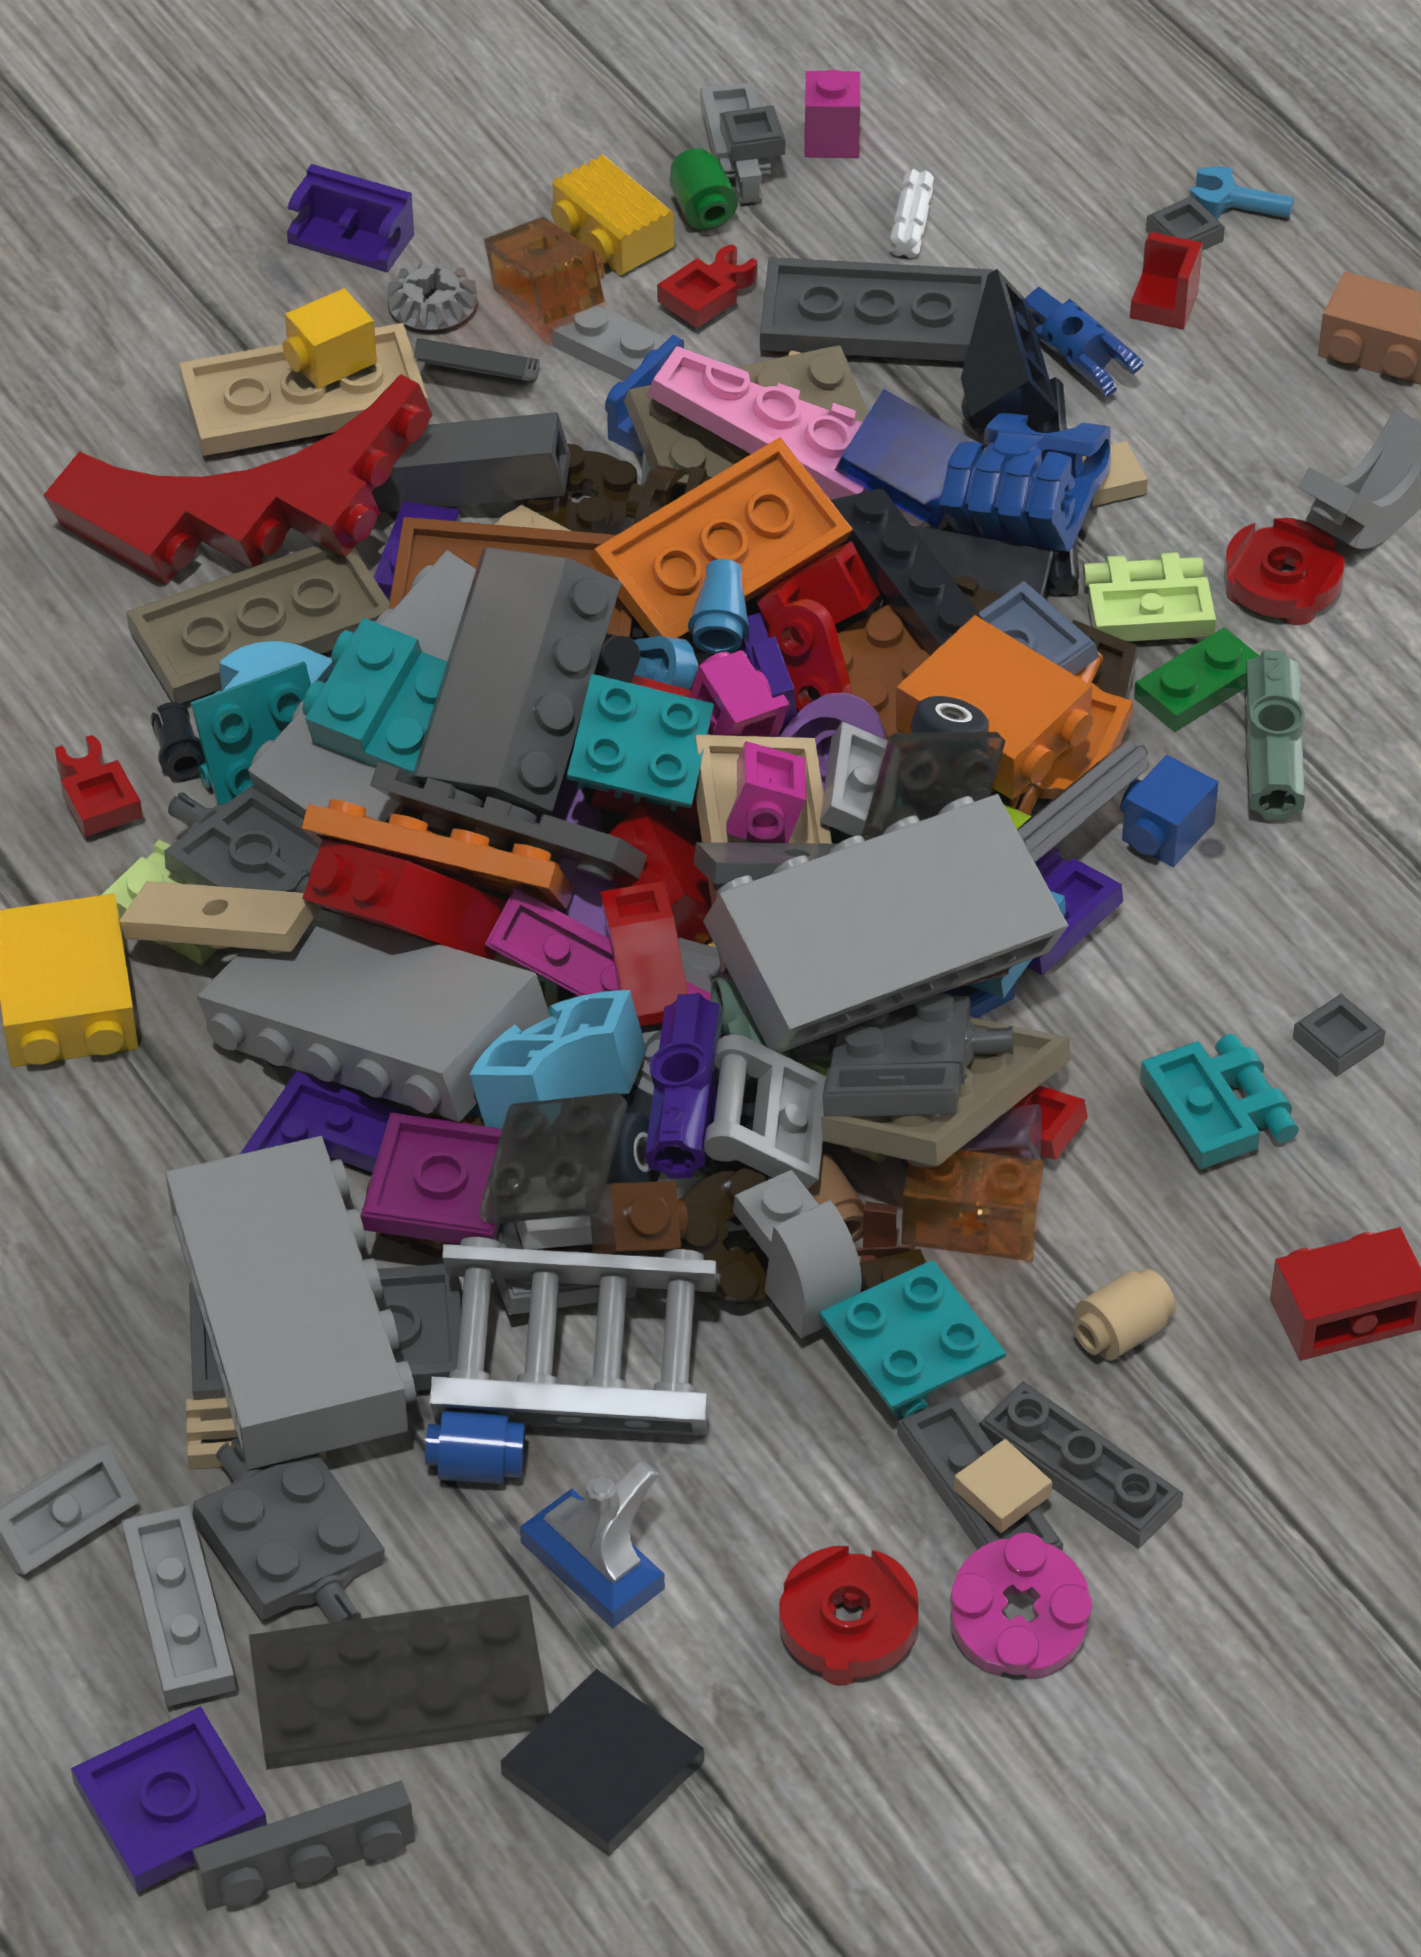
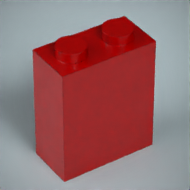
(402, 897)

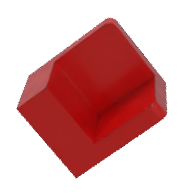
(1167, 281)

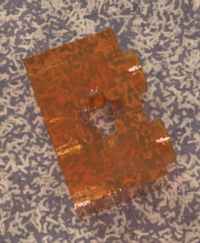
(545, 270)
(974, 1205)

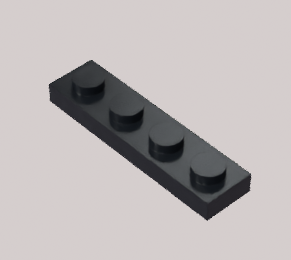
(905, 568)

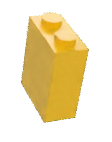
(64, 981)

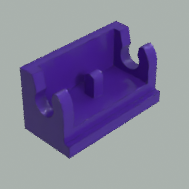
(351, 218)

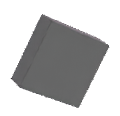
(752, 133)
(1187, 221)
(1339, 1034)

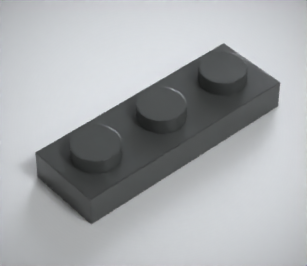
(304, 1846)

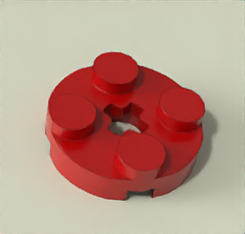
(1280, 594)
(848, 1648)

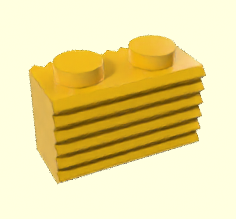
(612, 214)

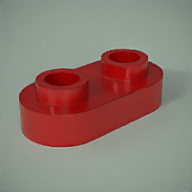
(819, 659)

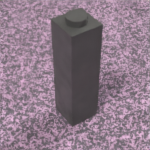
(480, 463)

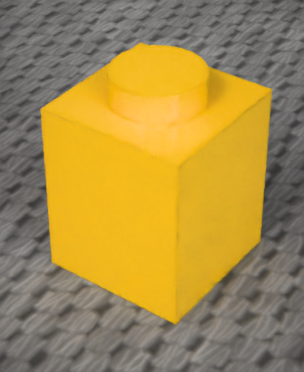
(330, 338)

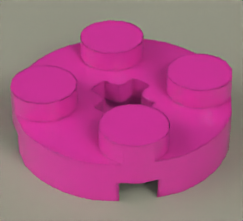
(1017, 1646)

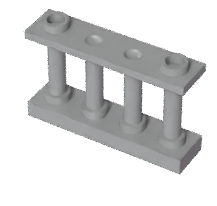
(604, 1399)

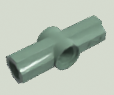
(1274, 735)

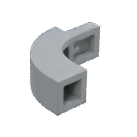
(1377, 493)

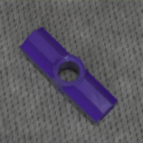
(683, 1086)

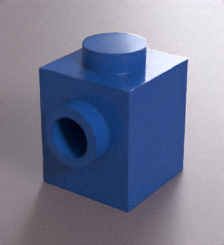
(1168, 810)

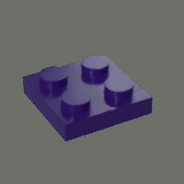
(167, 1797)

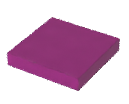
(431, 1180)

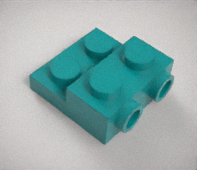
(375, 697)

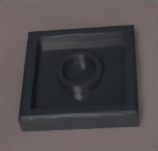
(602, 1761)

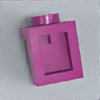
(768, 794)

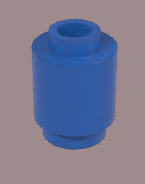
(476, 1447)

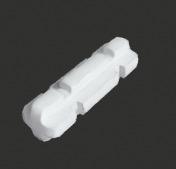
(911, 213)

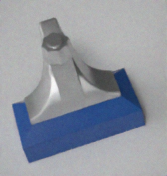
(591, 1545)

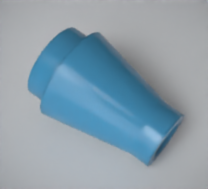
(720, 611)

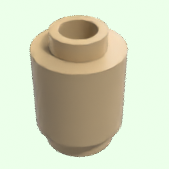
(1123, 1313)

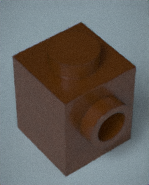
(639, 1219)

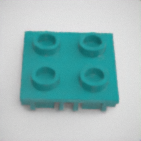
(240, 721)
(639, 742)
(912, 1337)

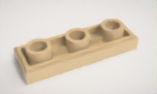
(218, 916)

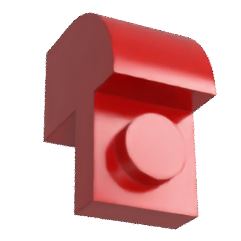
(833, 580)

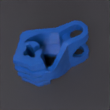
(1026, 482)

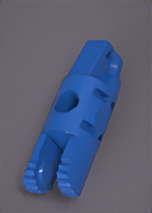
(1080, 340)

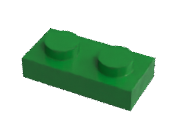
(1195, 680)

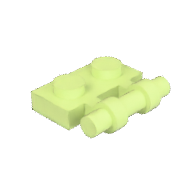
(1150, 598)

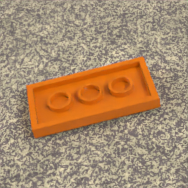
(755, 513)
(460, 857)

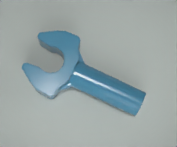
(1219, 192)

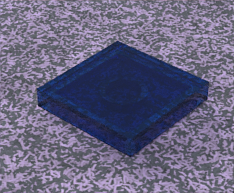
(904, 455)

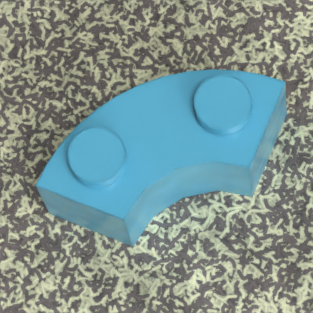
(580, 1051)

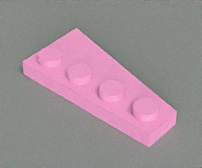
(755, 415)

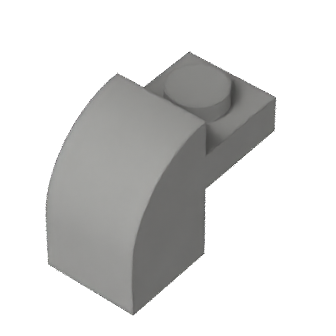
(807, 1249)

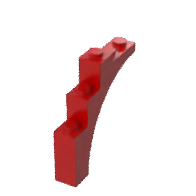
(244, 513)

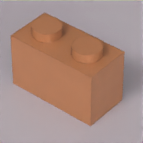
(1373, 327)

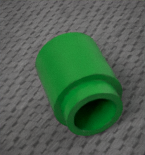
(702, 189)

